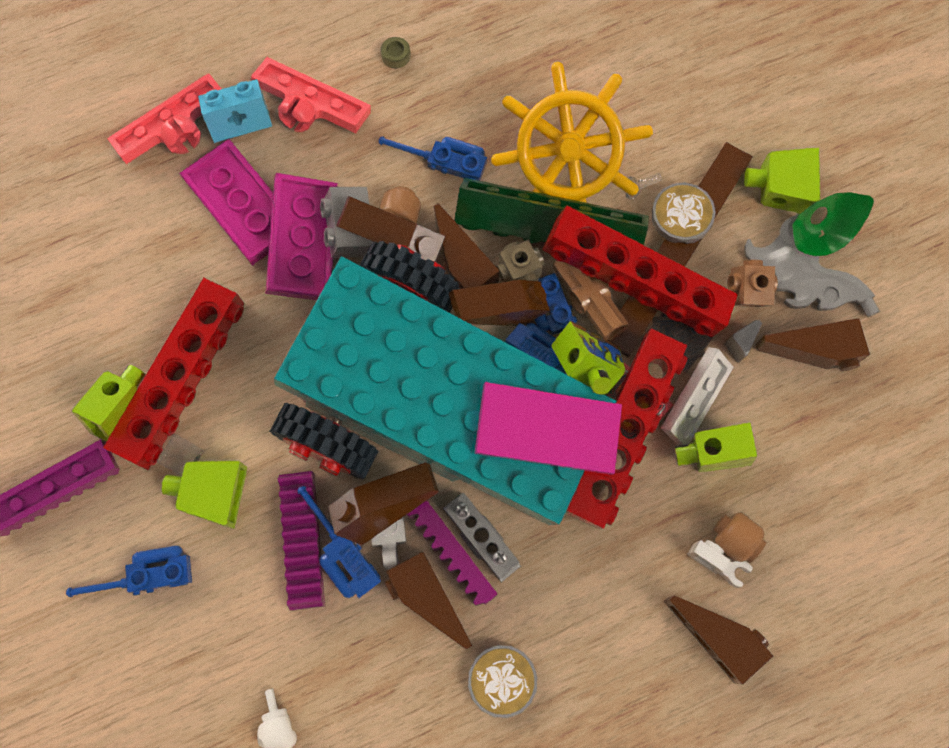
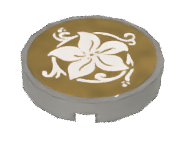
(683, 213)
(502, 681)

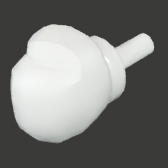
(276, 726)

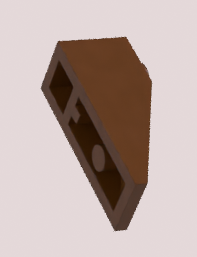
(383, 226)
(462, 256)
(500, 303)
(823, 346)
(380, 503)
(422, 592)
(730, 644)

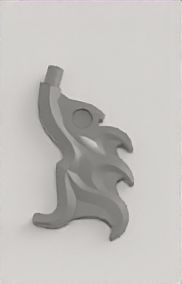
(807, 279)

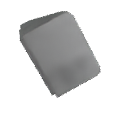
(742, 341)

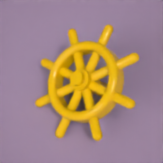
(571, 143)

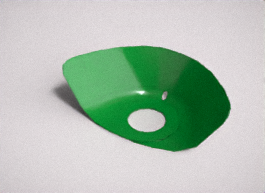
(842, 223)

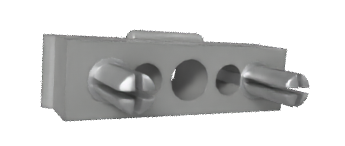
(502, 562)

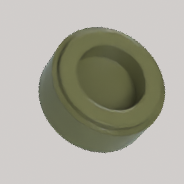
(395, 52)

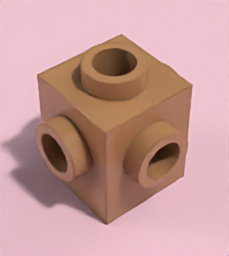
(753, 284)

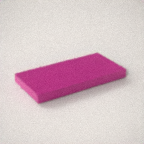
(234, 198)
(297, 251)
(548, 428)

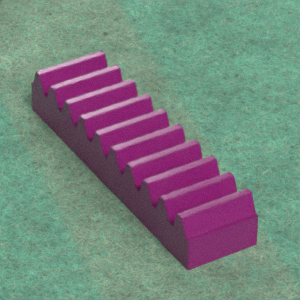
(55, 486)
(301, 543)
(452, 551)

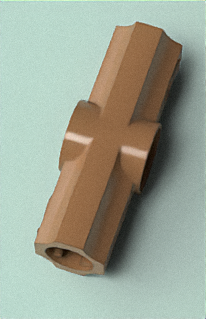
(592, 299)

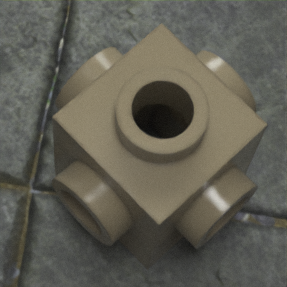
(511, 263)

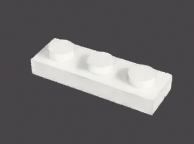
(697, 396)

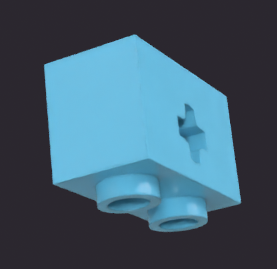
(235, 110)

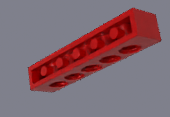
(657, 272)
(670, 356)
(158, 382)

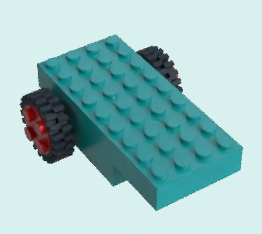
(411, 378)

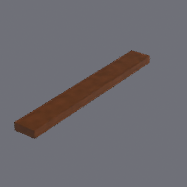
(718, 184)

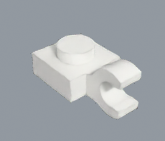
(388, 540)
(712, 557)

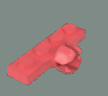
(309, 99)
(167, 123)

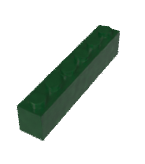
(533, 214)

